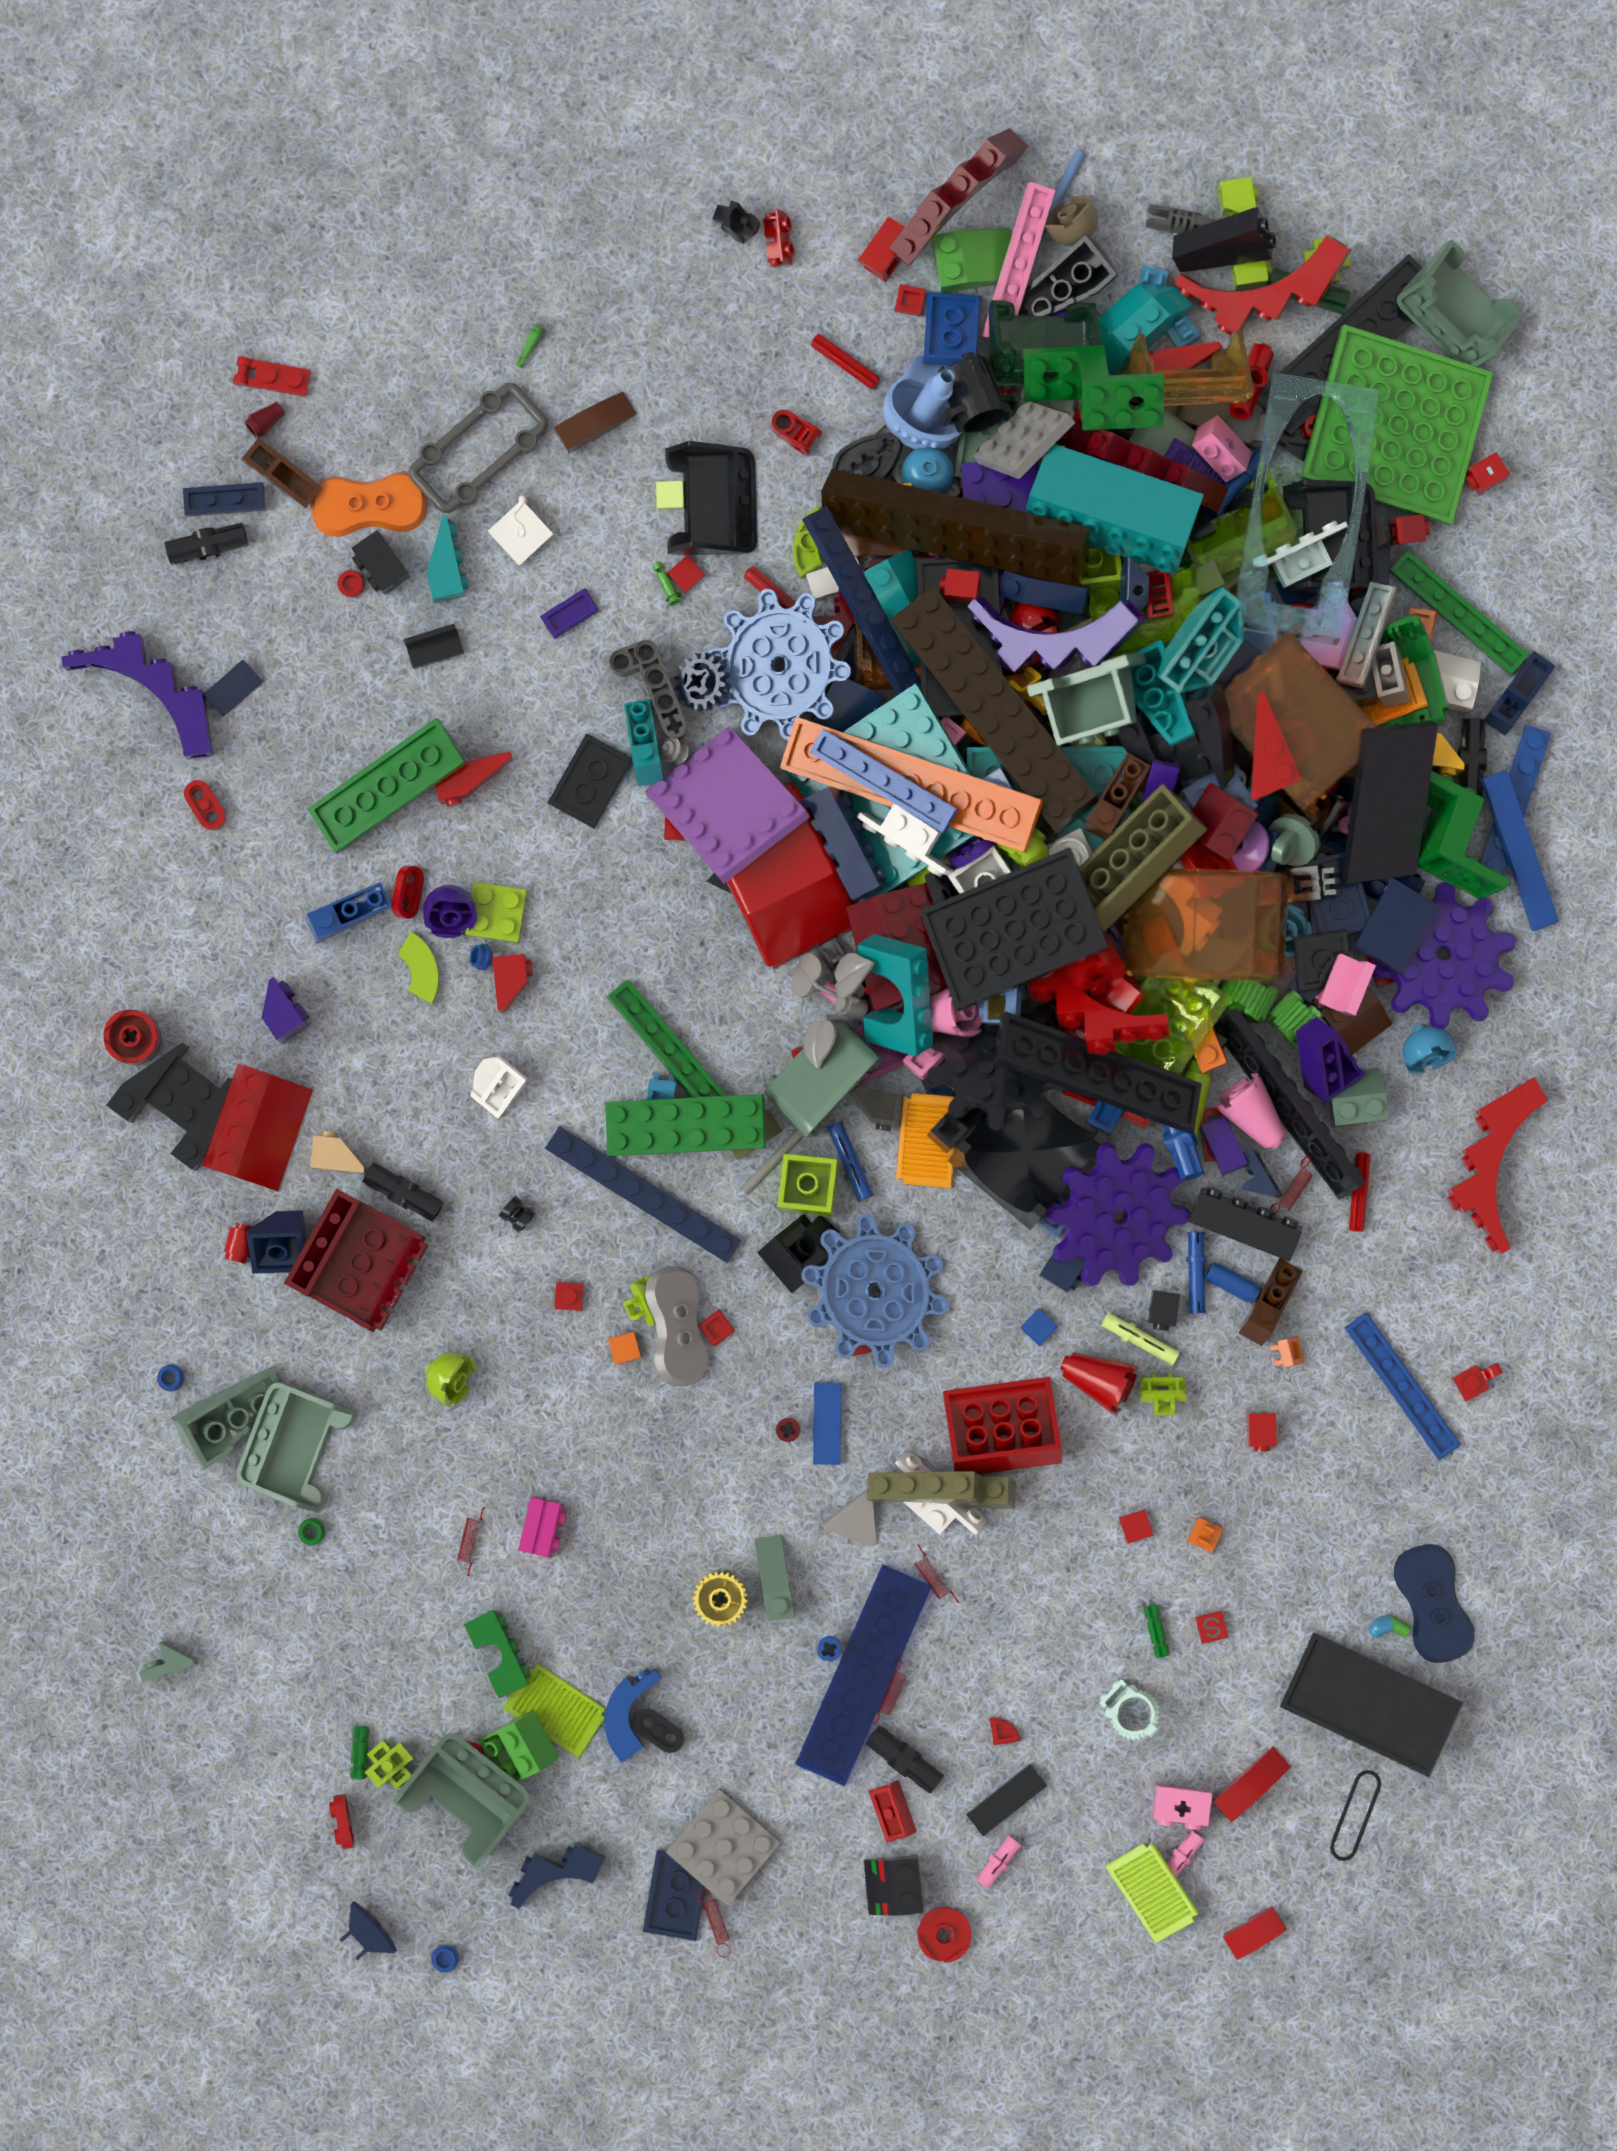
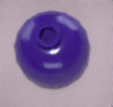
(449, 911)

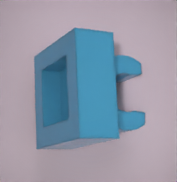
(1153, 276)
(1183, 332)
(661, 1089)

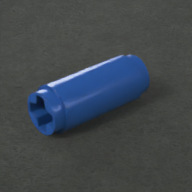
(1232, 1282)

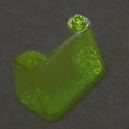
(1186, 595)

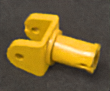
(1033, 677)

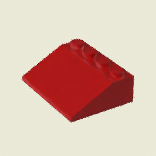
(257, 1127)
(1003, 1426)

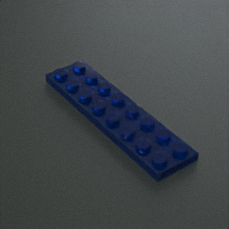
(863, 1675)

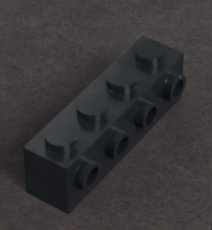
(1246, 1224)

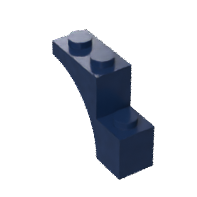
(580, 1864)

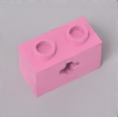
(1221, 448)
(1197, 1800)

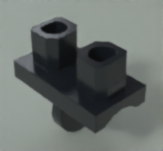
(736, 221)

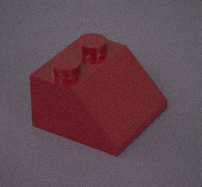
(1225, 819)

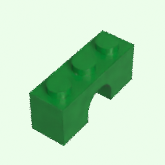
(510, 1674)

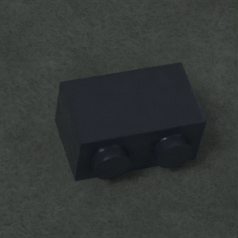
(380, 562)

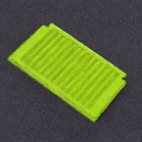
(563, 1710)
(1152, 1891)

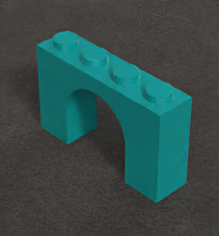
(908, 970)

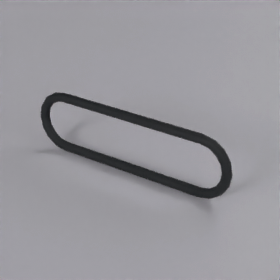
(1365, 1820)

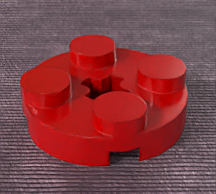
(959, 1937)

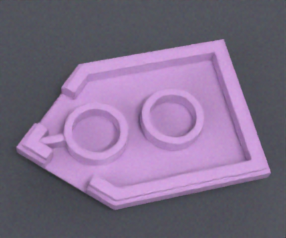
(1330, 655)

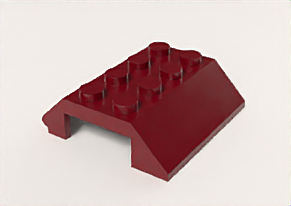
(898, 918)
(357, 1261)

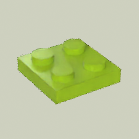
(498, 912)

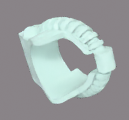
(1114, 1709)

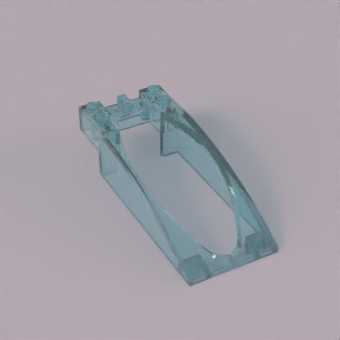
(1327, 621)

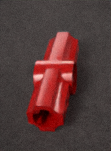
(1259, 362)

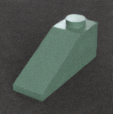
(774, 1578)

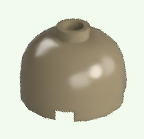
(1073, 221)

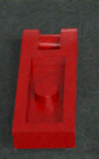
(273, 377)

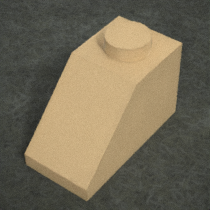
(334, 1154)

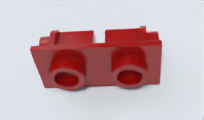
(777, 226)

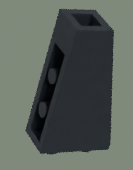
(1225, 242)

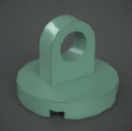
(1296, 843)

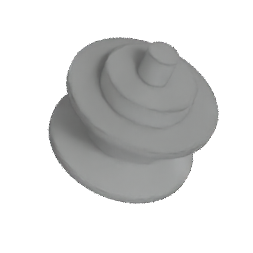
(674, 751)

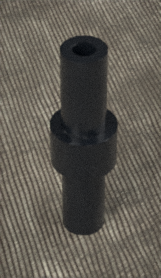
(1242, 500)

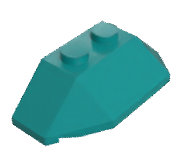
(1141, 310)
(1203, 643)

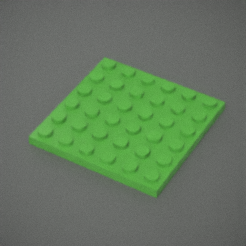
(1421, 427)

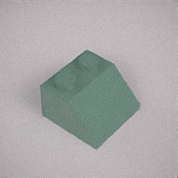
(1361, 1102)

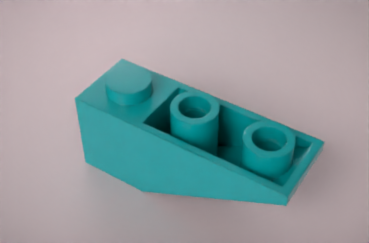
(444, 570)
(643, 742)

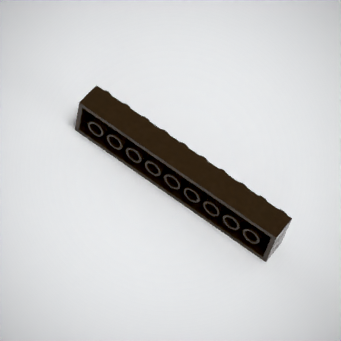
(957, 527)
(994, 709)

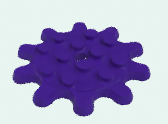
(1467, 973)
(1091, 1210)

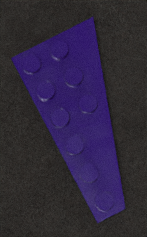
(998, 489)

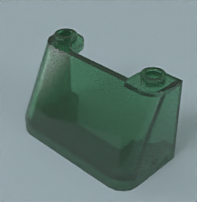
(1013, 333)

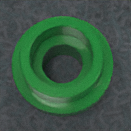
(305, 1538)

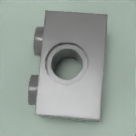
(1390, 676)

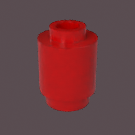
(237, 1244)

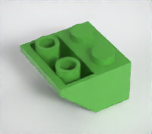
(520, 1747)

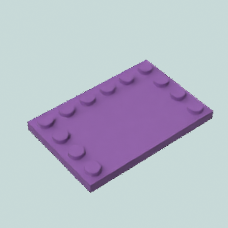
(727, 804)

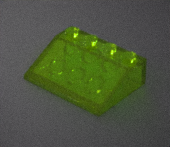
(1191, 1013)

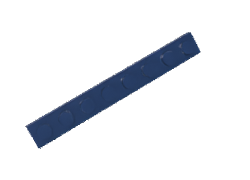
(861, 600)
(643, 1194)

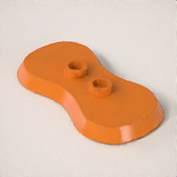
(352, 505)

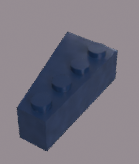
(846, 842)

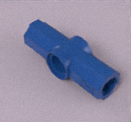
(1184, 1151)

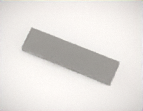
(1367, 635)

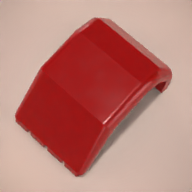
(792, 894)

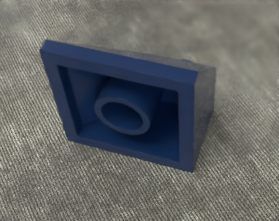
(277, 1242)

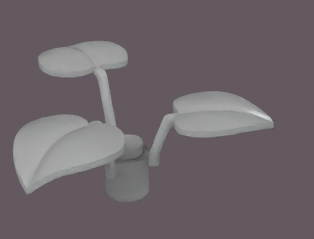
(849, 975)

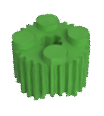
(1250, 998)
(1290, 1016)

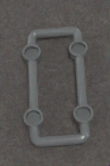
(467, 492)

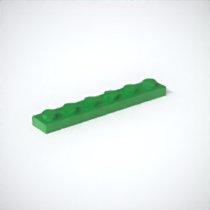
(1459, 612)
(663, 1042)

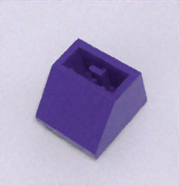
(280, 1012)

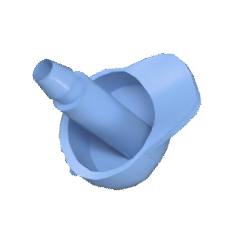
(916, 405)

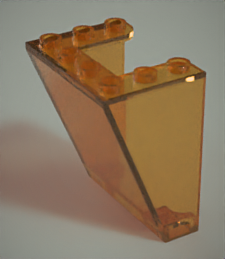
(1311, 711)

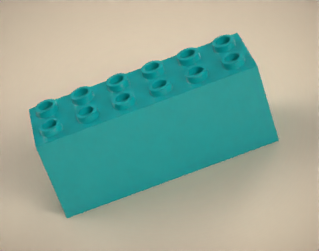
(1122, 507)

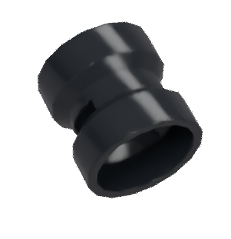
(512, 1209)

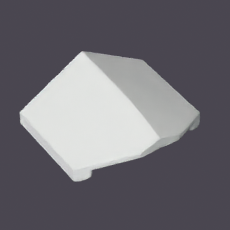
(497, 1085)

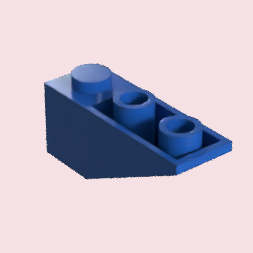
(347, 912)

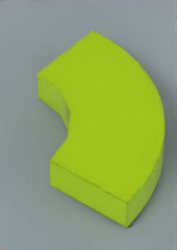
(805, 553)
(422, 967)

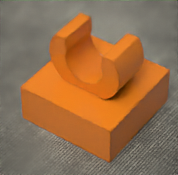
(1290, 1352)
(1205, 1534)

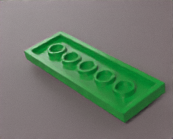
(387, 785)
(686, 1125)

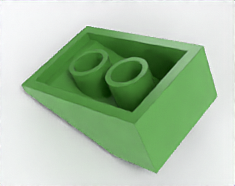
(969, 258)

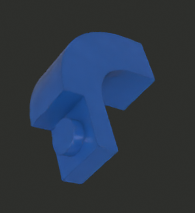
(617, 1715)

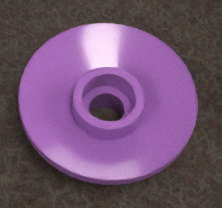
(1253, 850)

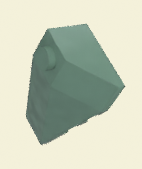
(219, 1421)

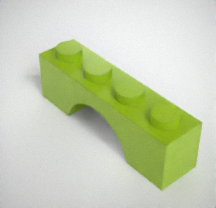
(1234, 198)

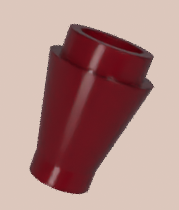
(263, 420)

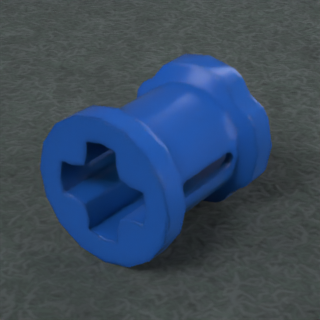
(831, 1640)

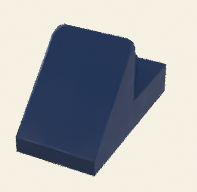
(1263, 1181)

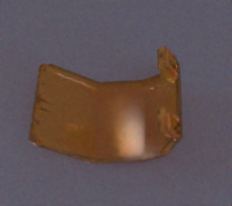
(1209, 926)

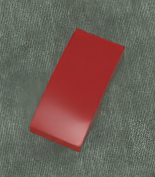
(1255, 1933)

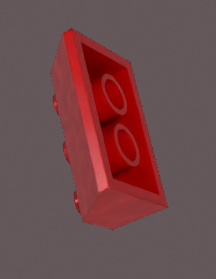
(1120, 996)

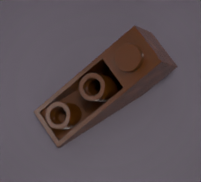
(1117, 797)
(1270, 1302)

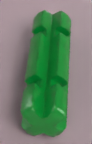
(1156, 1631)
(359, 1752)

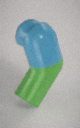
(1387, 1624)

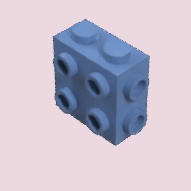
(1196, 786)

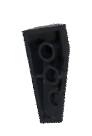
(1070, 279)

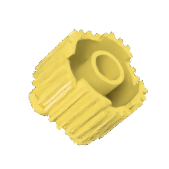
(727, 1612)

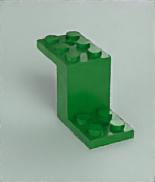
(1100, 397)
(1448, 837)

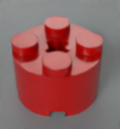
(1097, 971)
(117, 1037)

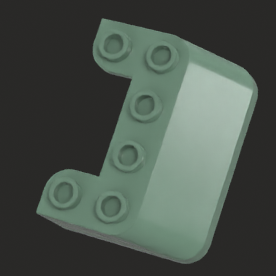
(469, 1790)

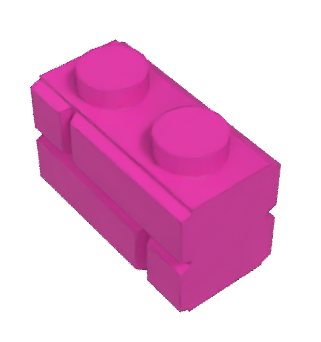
(541, 1527)

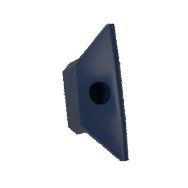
(1134, 584)
(368, 1932)

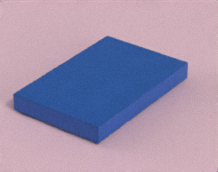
(951, 327)

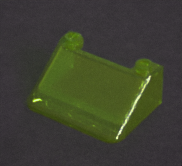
(1230, 528)

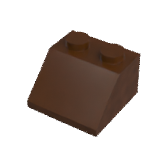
(1359, 1029)

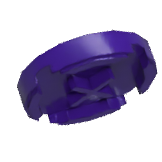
(969, 852)

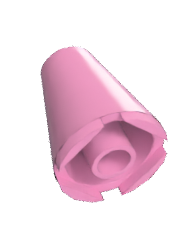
(950, 1021)
(1253, 1111)

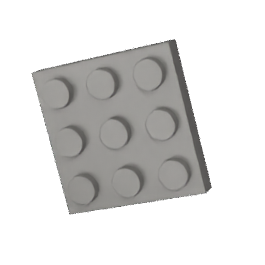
(1023, 439)
(723, 1847)

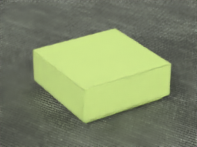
(669, 495)

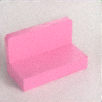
(1346, 985)

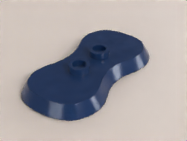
(1439, 1623)

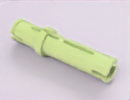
(1140, 1338)

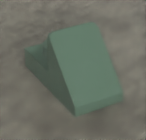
(174, 1661)

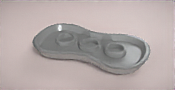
(679, 1349)

